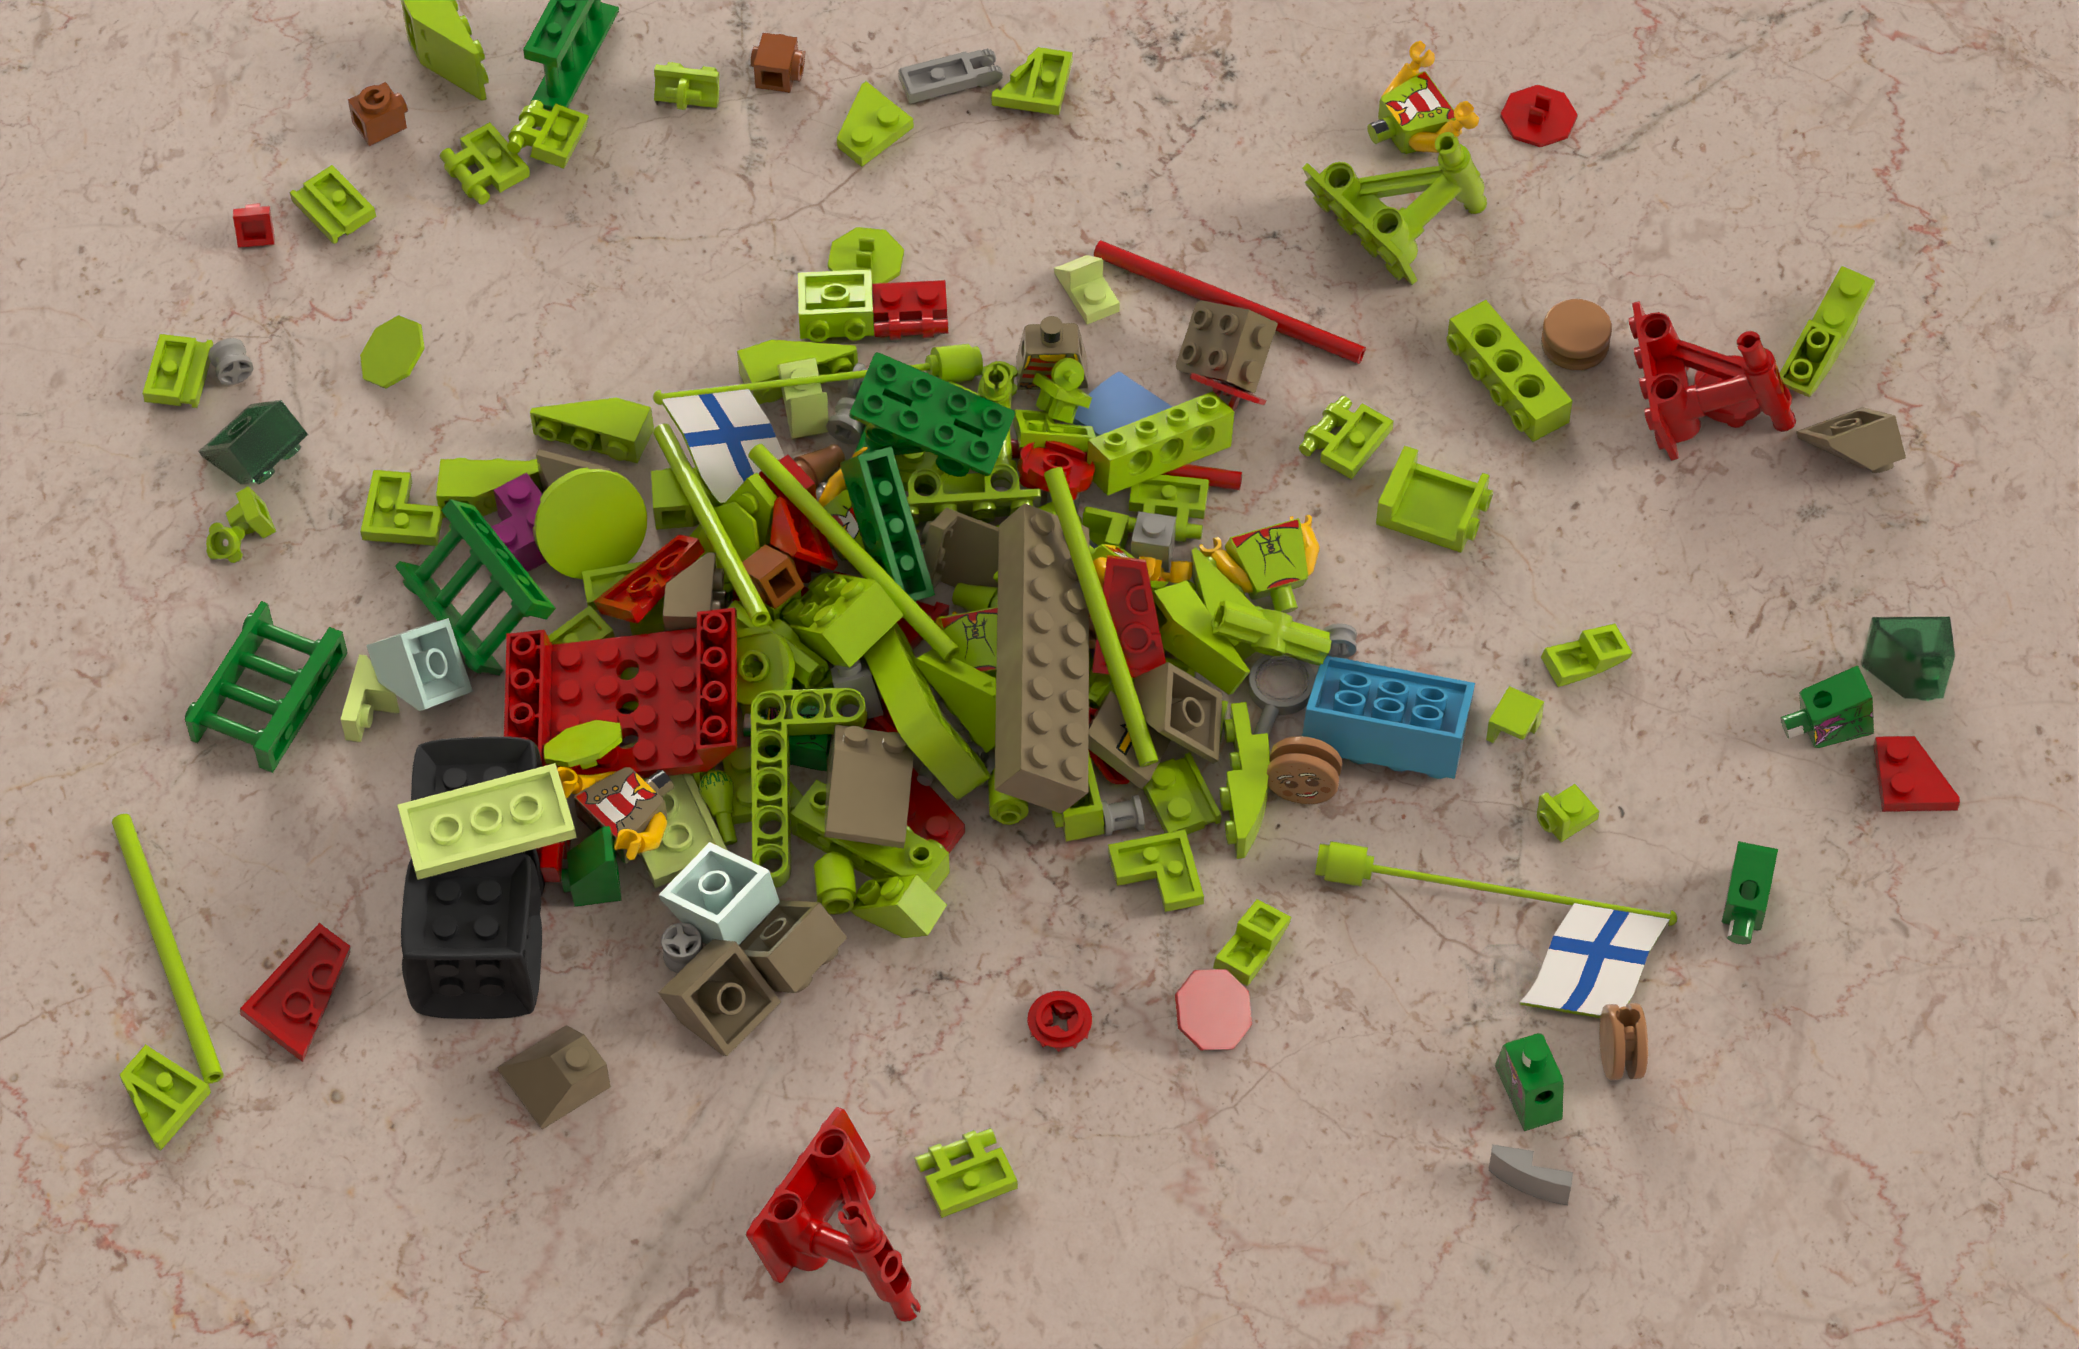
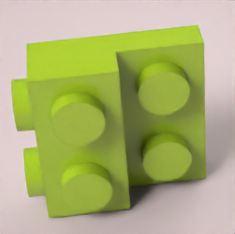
(835, 304)

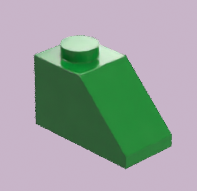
(593, 870)

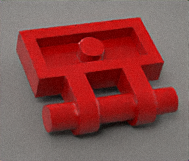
(910, 301)

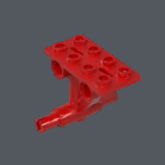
(1676, 405)
(795, 1223)

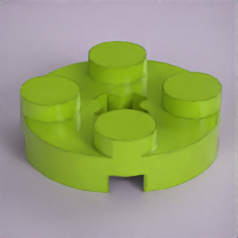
(776, 659)

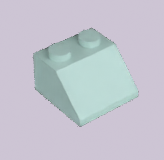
(421, 665)
(721, 895)

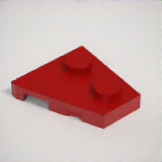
(1910, 777)

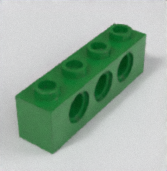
(886, 520)

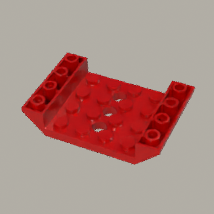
(681, 688)

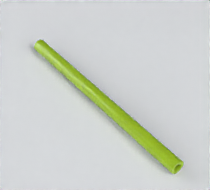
(712, 525)
(852, 551)
(1101, 617)
(167, 949)

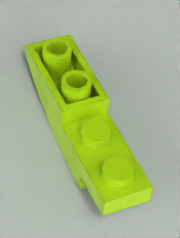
(1827, 332)
(1246, 782)

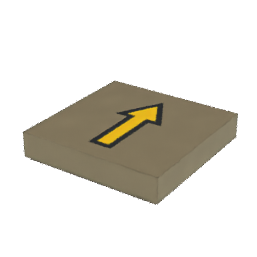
(1112, 743)

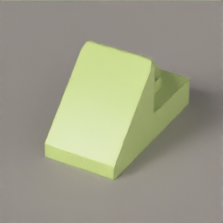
(1088, 288)
(804, 404)
(363, 698)

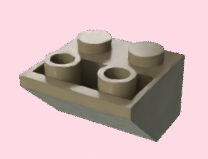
(693, 591)

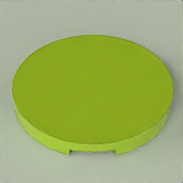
(589, 521)

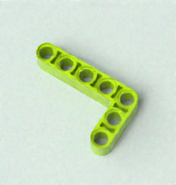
(919, 716)
(777, 768)

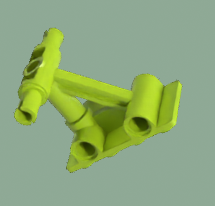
(1385, 228)
(974, 493)

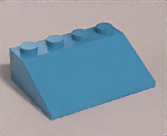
(1389, 716)

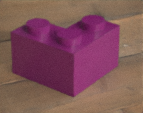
(517, 508)

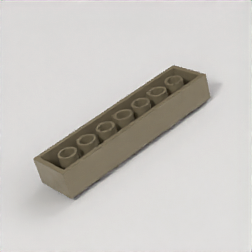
(1041, 664)

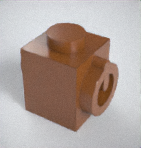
(777, 62)
(378, 113)
(773, 575)

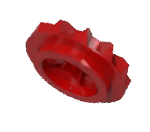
(1065, 1006)

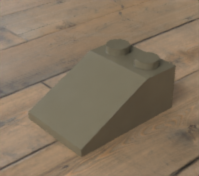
(868, 786)

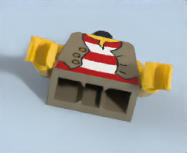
(624, 803)

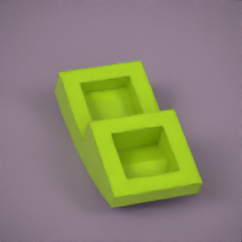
(1588, 656)
(1253, 941)

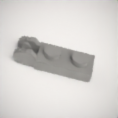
(949, 75)

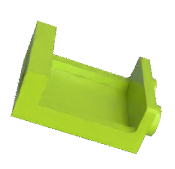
(1432, 503)

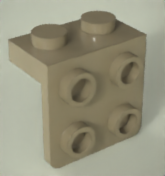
(1226, 344)
(960, 550)

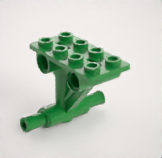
(929, 415)

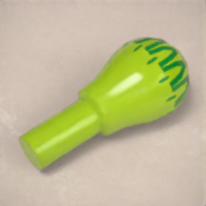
(717, 792)

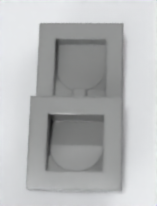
(1516, 1170)

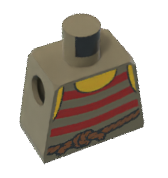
(1044, 346)

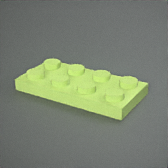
(486, 821)
(687, 830)

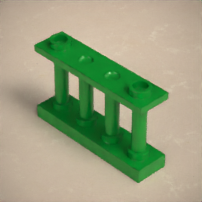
(566, 46)
(506, 576)
(287, 713)

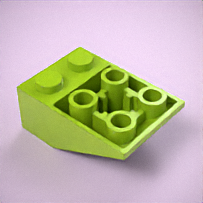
(444, 43)
(841, 617)

